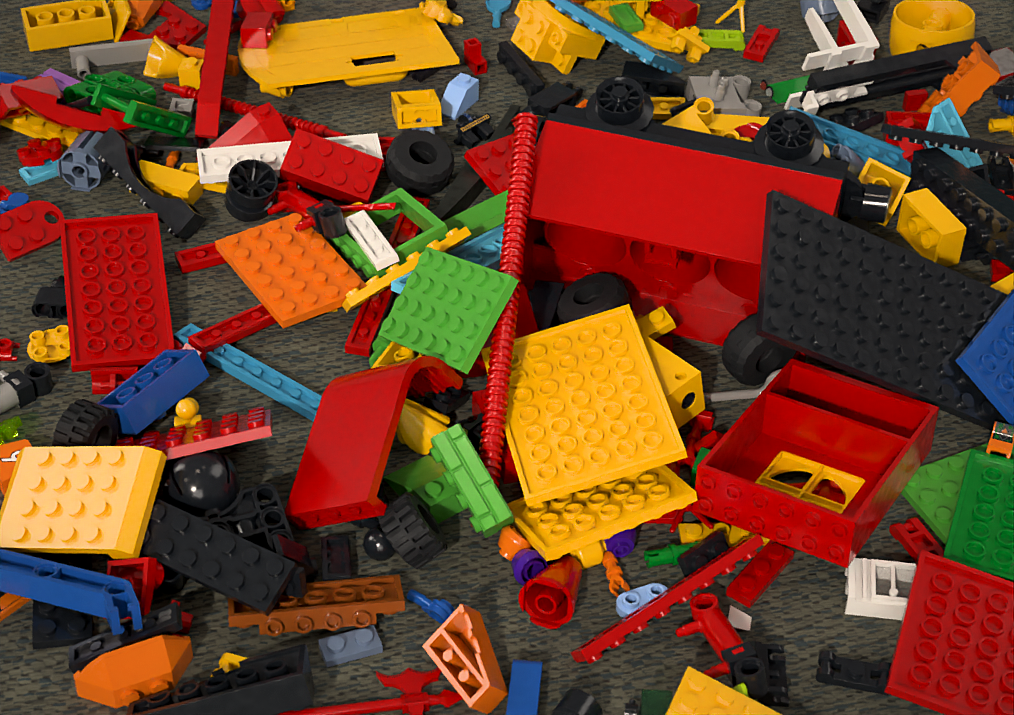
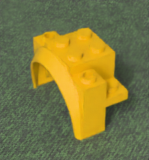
(553, 37)

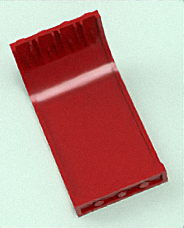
(354, 439)

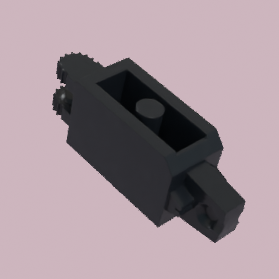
(548, 100)

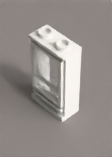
(878, 588)

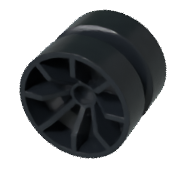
(250, 190)

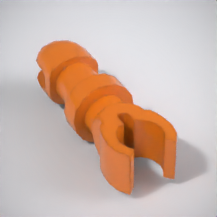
(614, 573)

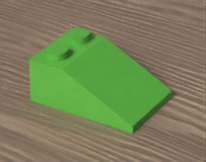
(428, 484)

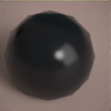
(377, 545)

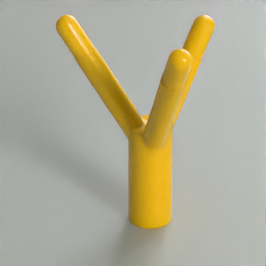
(739, 5)

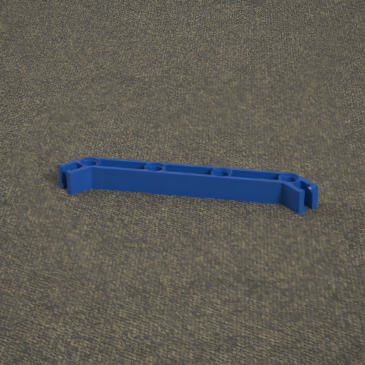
(70, 588)

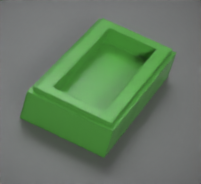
(626, 17)

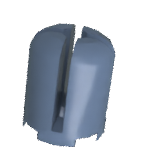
(81, 163)

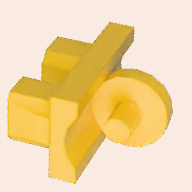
(690, 41)

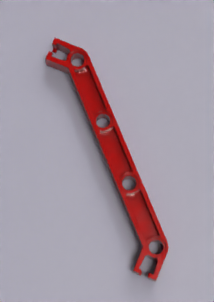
(214, 69)

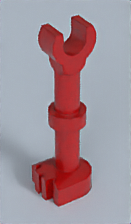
(701, 422)

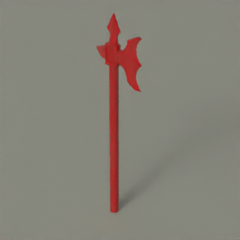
(413, 701)

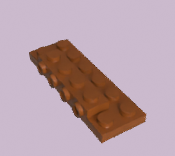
(325, 606)

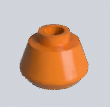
(512, 542)

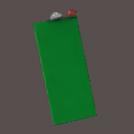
(780, 91)

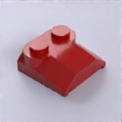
(143, 574)

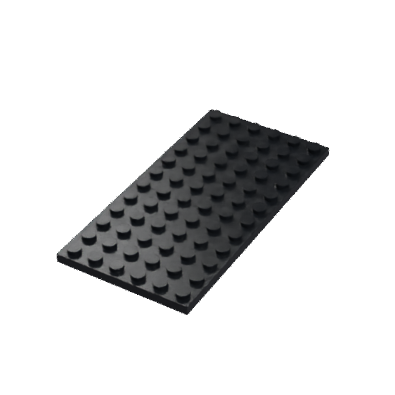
(871, 308)

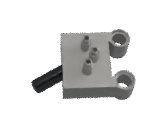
(727, 94)

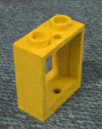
(416, 104)

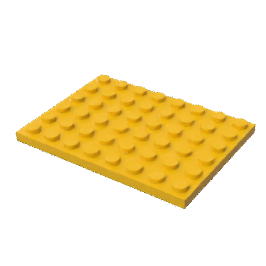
(586, 407)

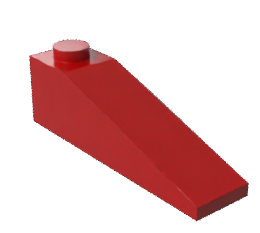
(256, 127)

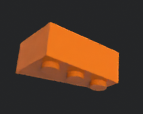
(468, 660)

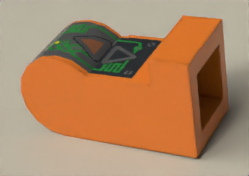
(1001, 439)

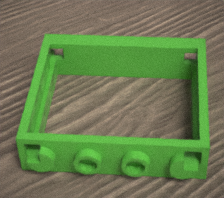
(411, 208)

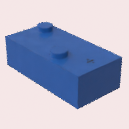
(155, 389)

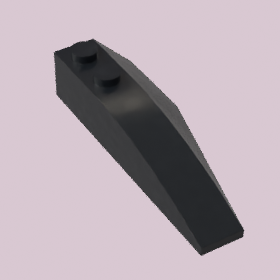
(258, 687)

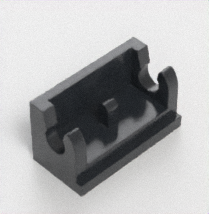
(775, 674)

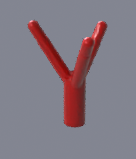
(704, 520)

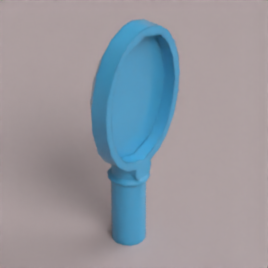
(497, 8)

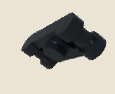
(853, 673)

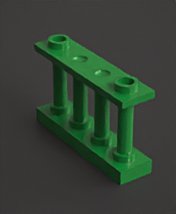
(141, 111)

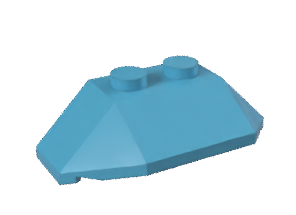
(946, 120)

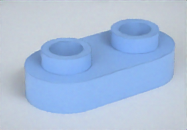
(638, 596)

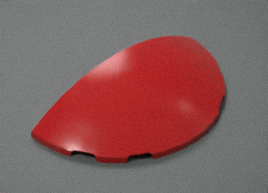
(66, 117)

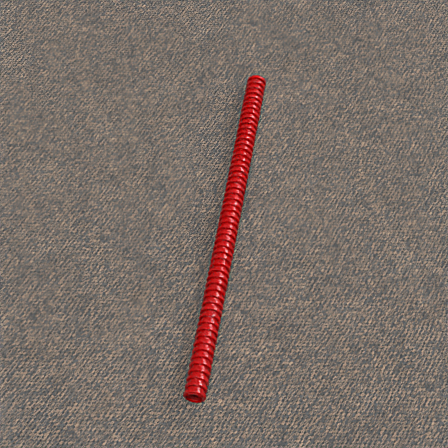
(510, 264)

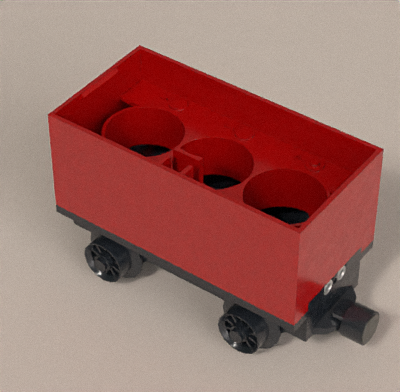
(674, 205)

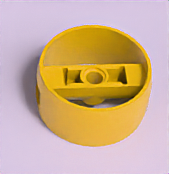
(929, 24)

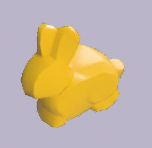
(438, 10)

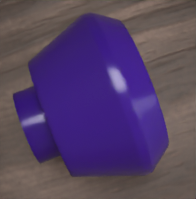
(621, 543)
(527, 564)

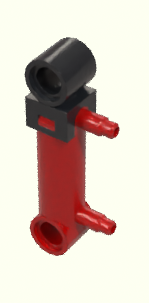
(319, 215)
(737, 658)

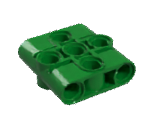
(114, 79)

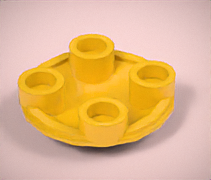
(49, 345)

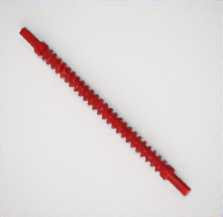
(243, 108)

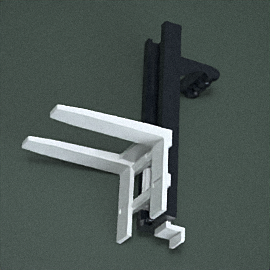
(866, 77)

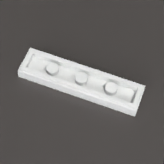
(371, 240)

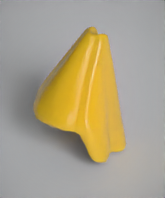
(162, 60)
(419, 425)

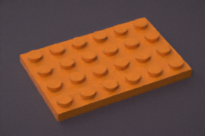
(290, 270)

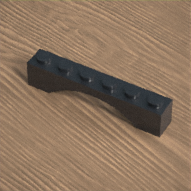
(121, 155)

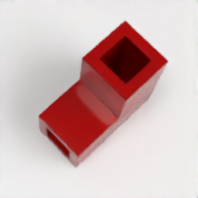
(473, 56)

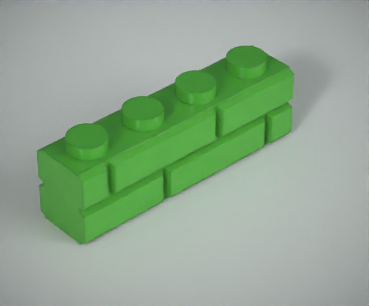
(472, 481)

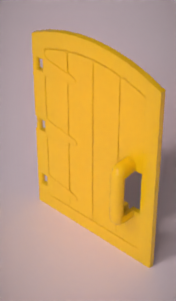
(326, 48)

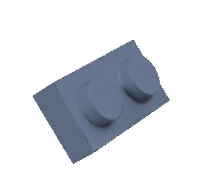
(350, 646)

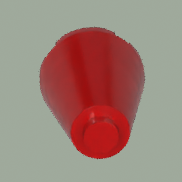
(552, 593)

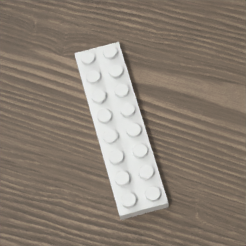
(217, 162)

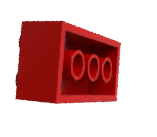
(331, 168)

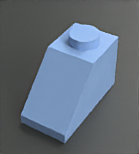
(459, 96)

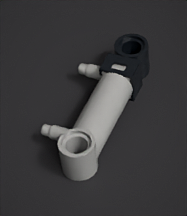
(21, 388)

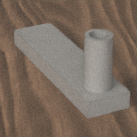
(107, 54)

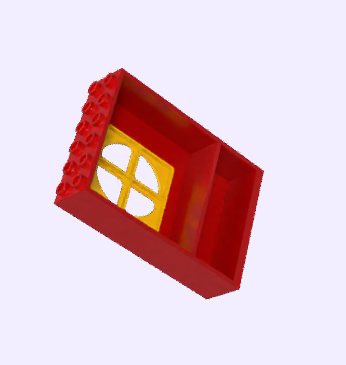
(823, 426)

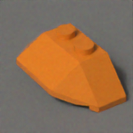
(135, 671)

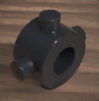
(631, 708)

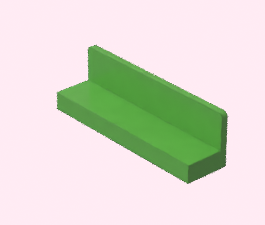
(481, 216)

